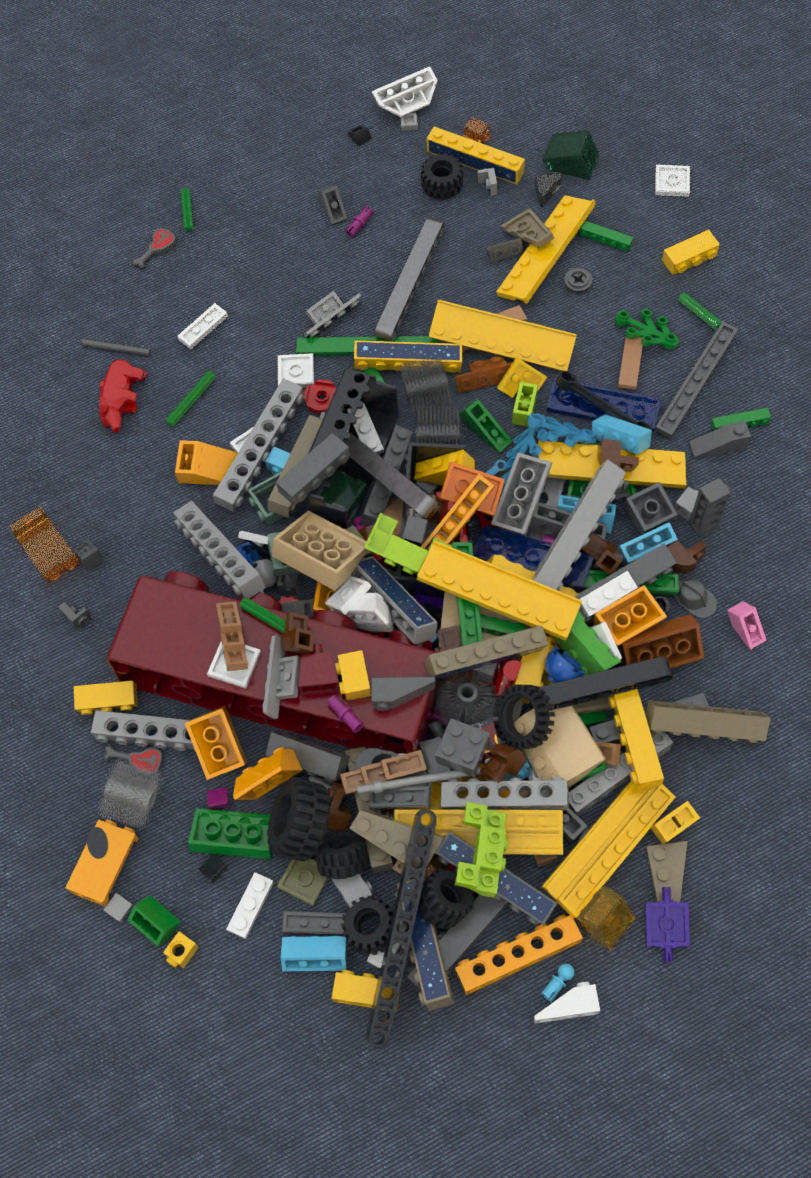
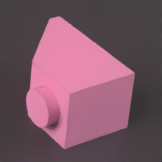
(747, 624)

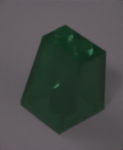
(572, 154)
(345, 492)

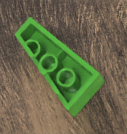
(587, 648)

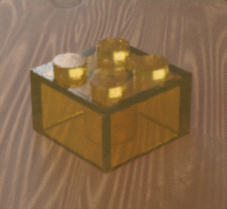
(606, 917)

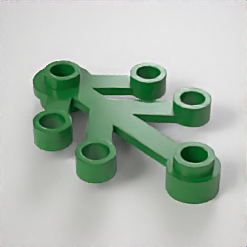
(646, 331)

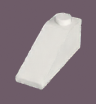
(575, 1003)

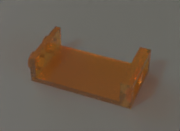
(44, 544)

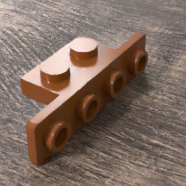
(482, 374)

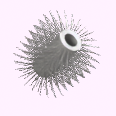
(130, 793)

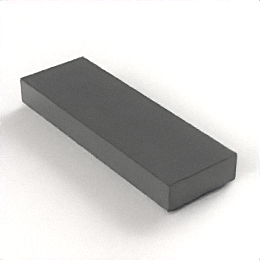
(401, 798)
(312, 923)

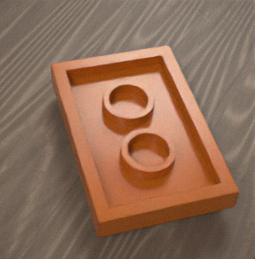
(458, 480)

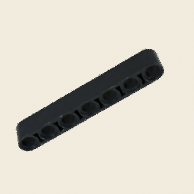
(608, 683)

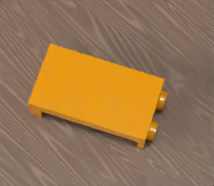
(95, 877)

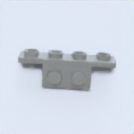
(326, 309)
(281, 678)

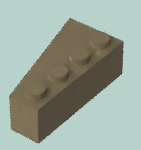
(391, 835)

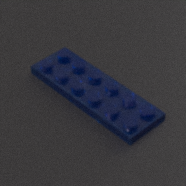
(635, 405)
(528, 553)

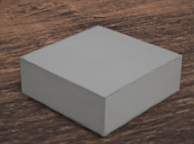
(409, 122)
(118, 907)

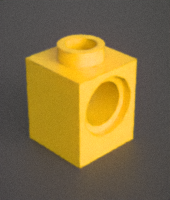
(180, 941)

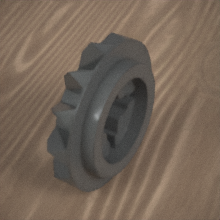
(576, 274)

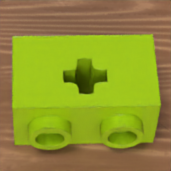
(524, 403)

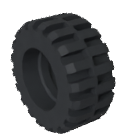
(298, 819)

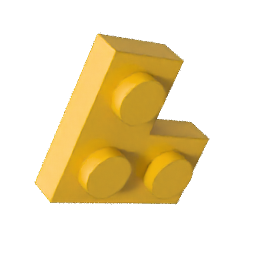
(517, 373)

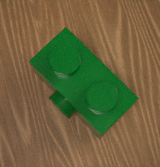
(153, 920)

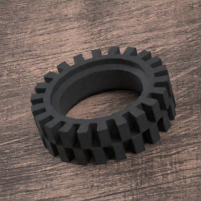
(542, 716)

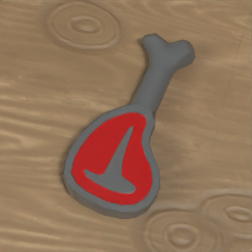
(162, 242)
(148, 758)

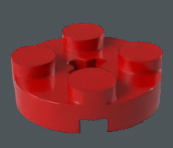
(315, 390)

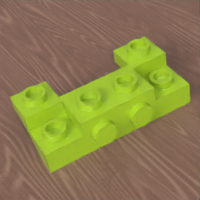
(394, 548)
(488, 851)

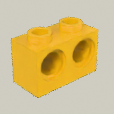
(675, 822)

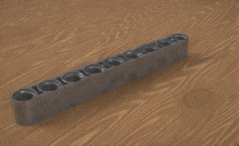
(409, 279)
(390, 477)

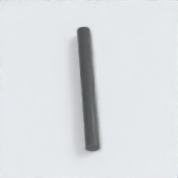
(116, 347)

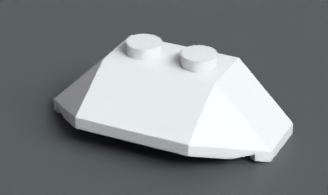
(407, 93)
(371, 613)

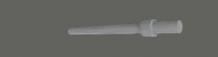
(378, 786)

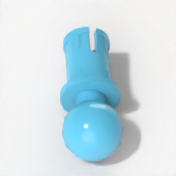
(565, 973)

